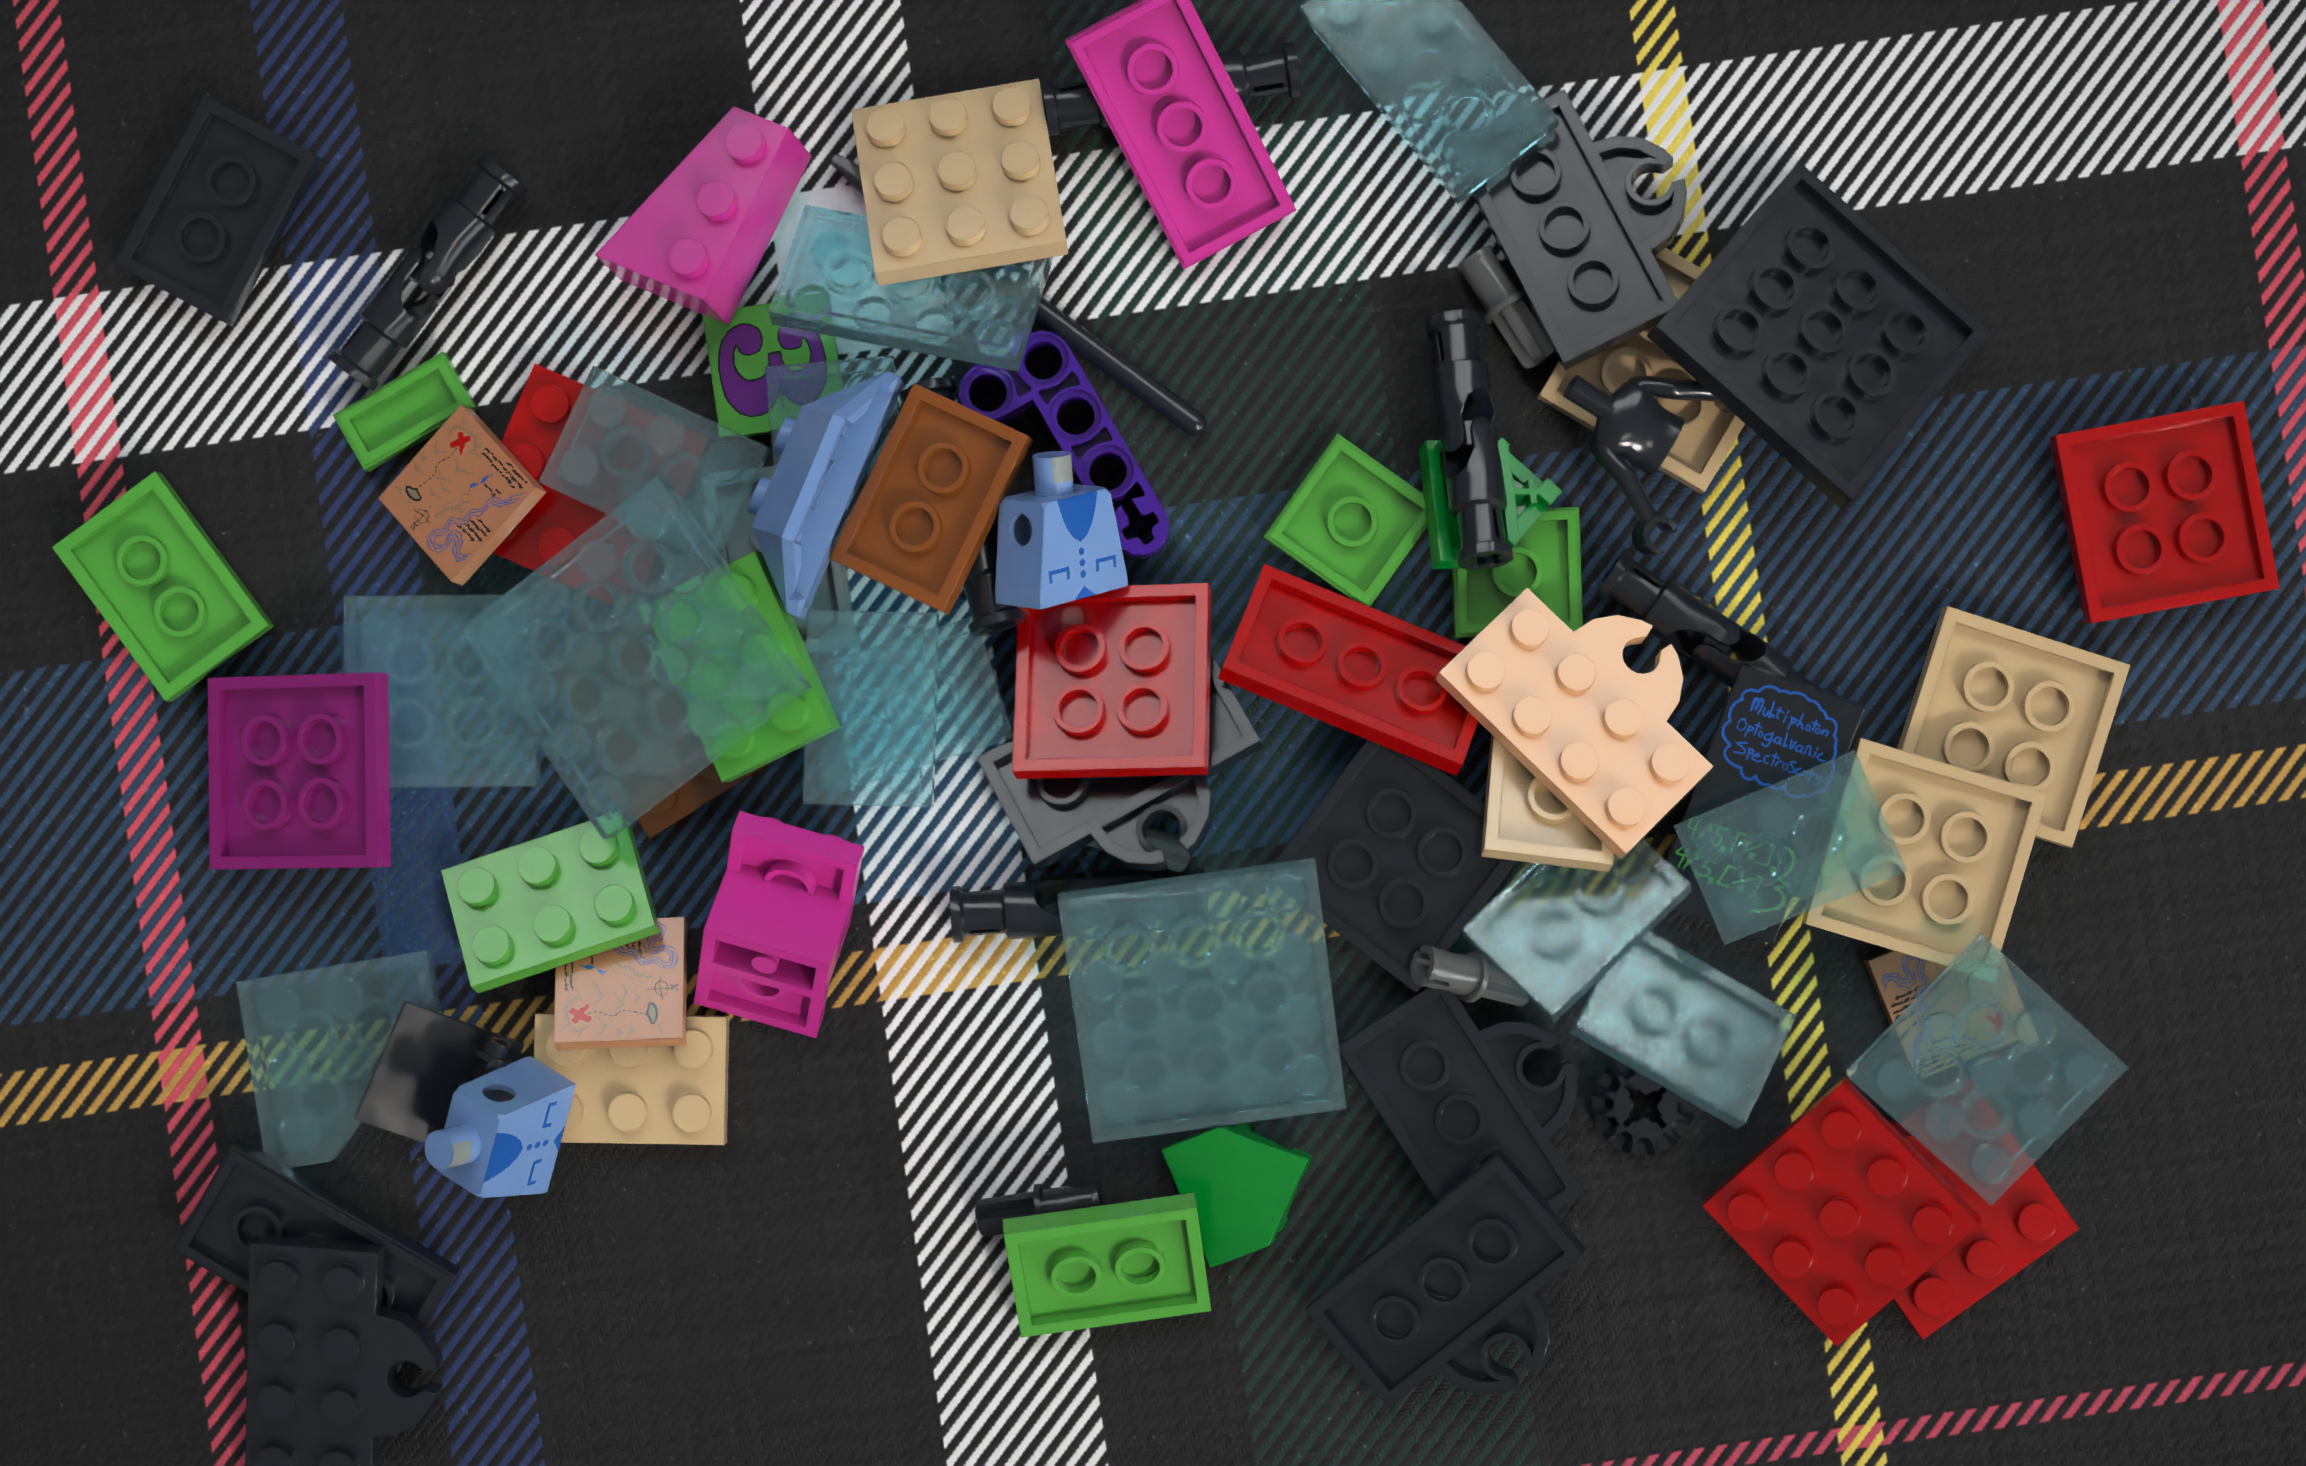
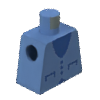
(1057, 539)
(504, 1130)

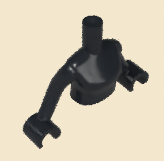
(1639, 431)

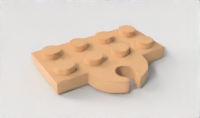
(1581, 715)

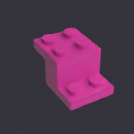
(778, 924)

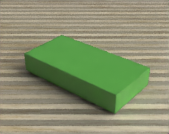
(403, 411)

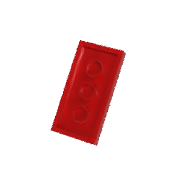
(1350, 669)

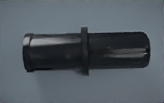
(992, 1211)

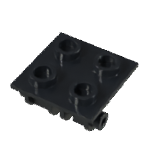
(423, 1068)

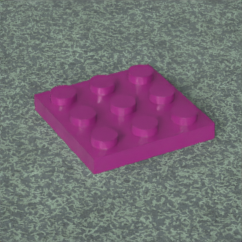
(299, 771)

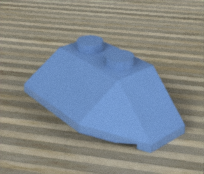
(817, 483)

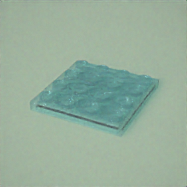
(635, 657)
(1202, 1000)

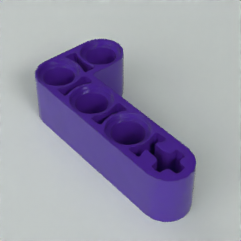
(1098, 442)

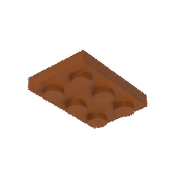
(931, 498)

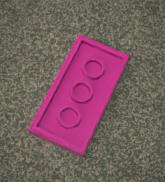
(1181, 126)

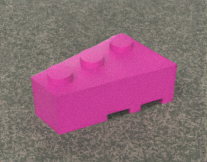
(711, 217)

